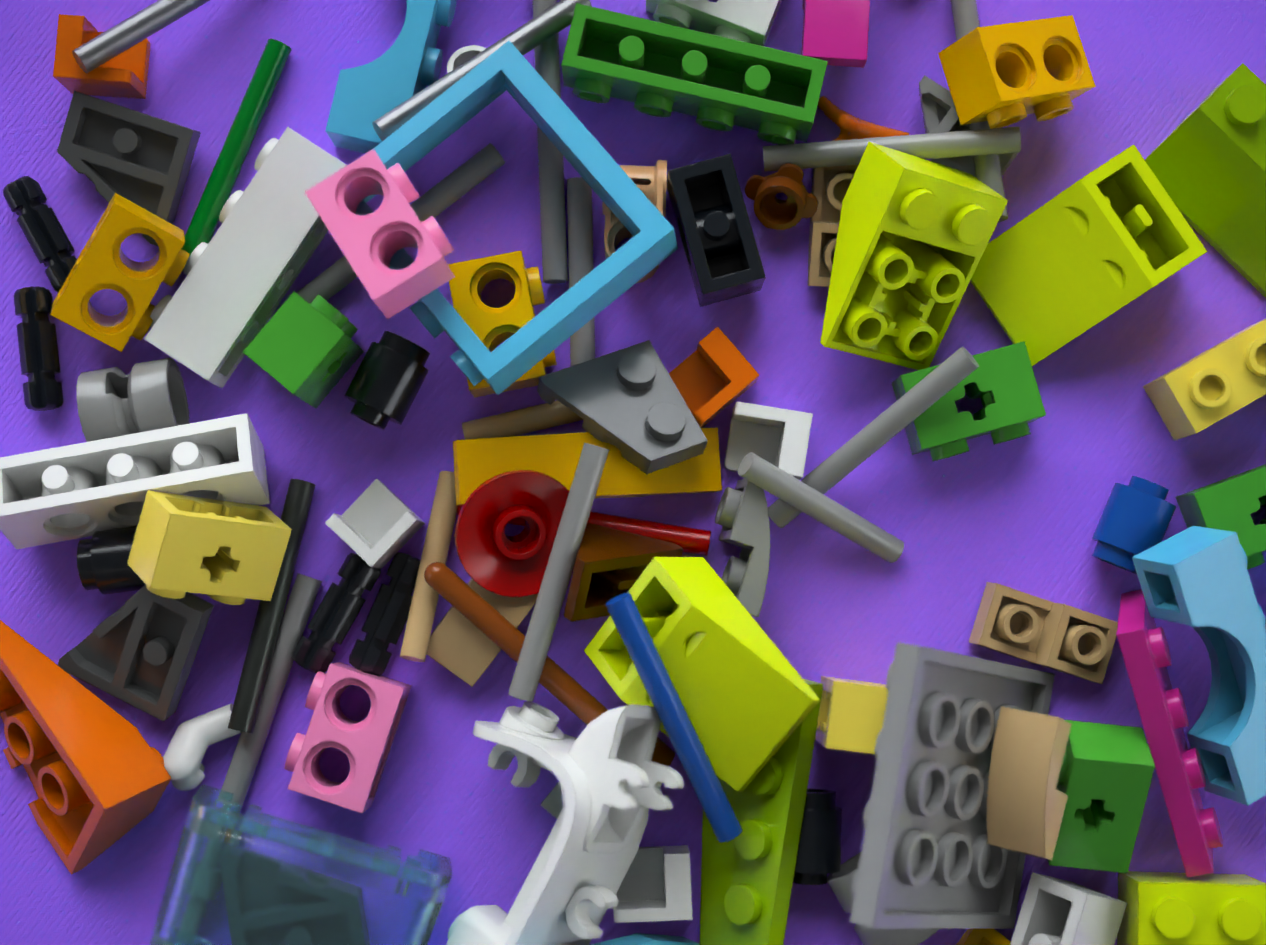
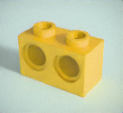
(1017, 71)
(107, 267)
(500, 323)

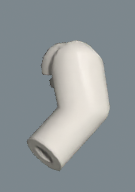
(190, 744)

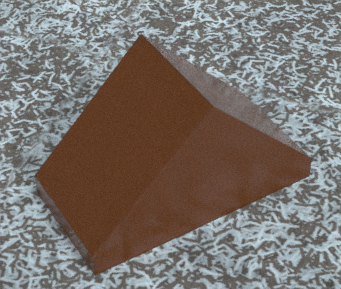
(608, 567)

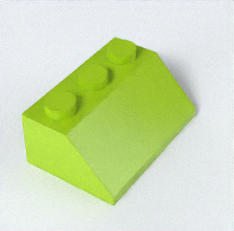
(1218, 172)

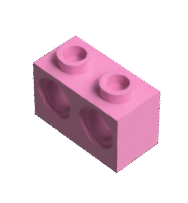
(374, 238)
(363, 742)

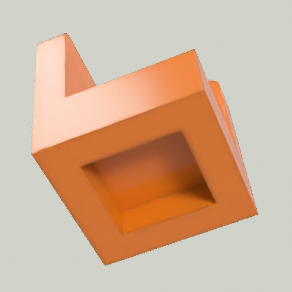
(119, 77)
(713, 376)

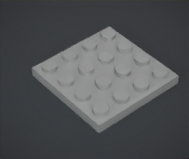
(927, 810)

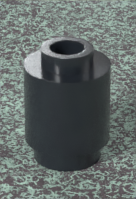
(387, 380)
(104, 562)
(819, 838)

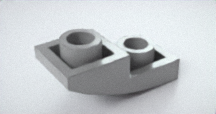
(747, 526)

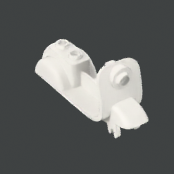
(604, 814)

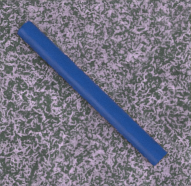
(674, 717)

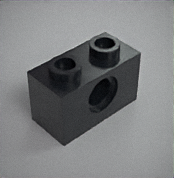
(715, 230)

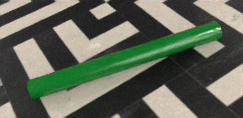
(237, 144)

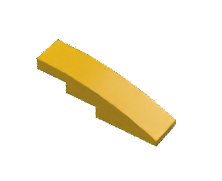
(559, 455)

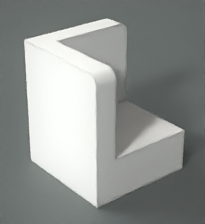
(770, 433)
(376, 525)
(656, 886)

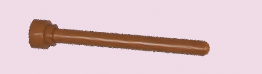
(511, 640)

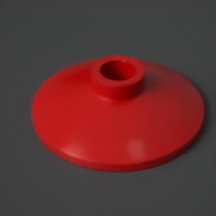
(503, 562)

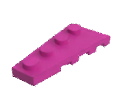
(1163, 720)

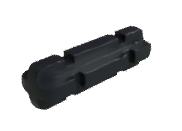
(41, 228)
(38, 348)
(335, 614)
(386, 616)

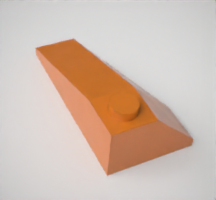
(79, 753)

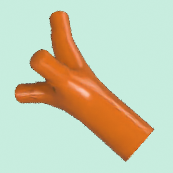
(854, 127)

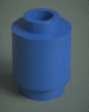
(1132, 522)

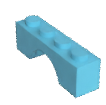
(391, 79)
(1205, 584)

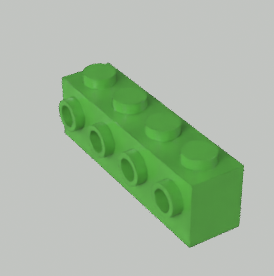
(692, 74)

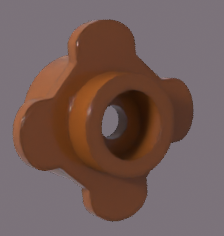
(780, 213)

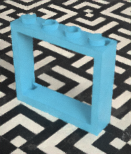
(652, 234)

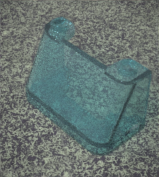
(291, 884)

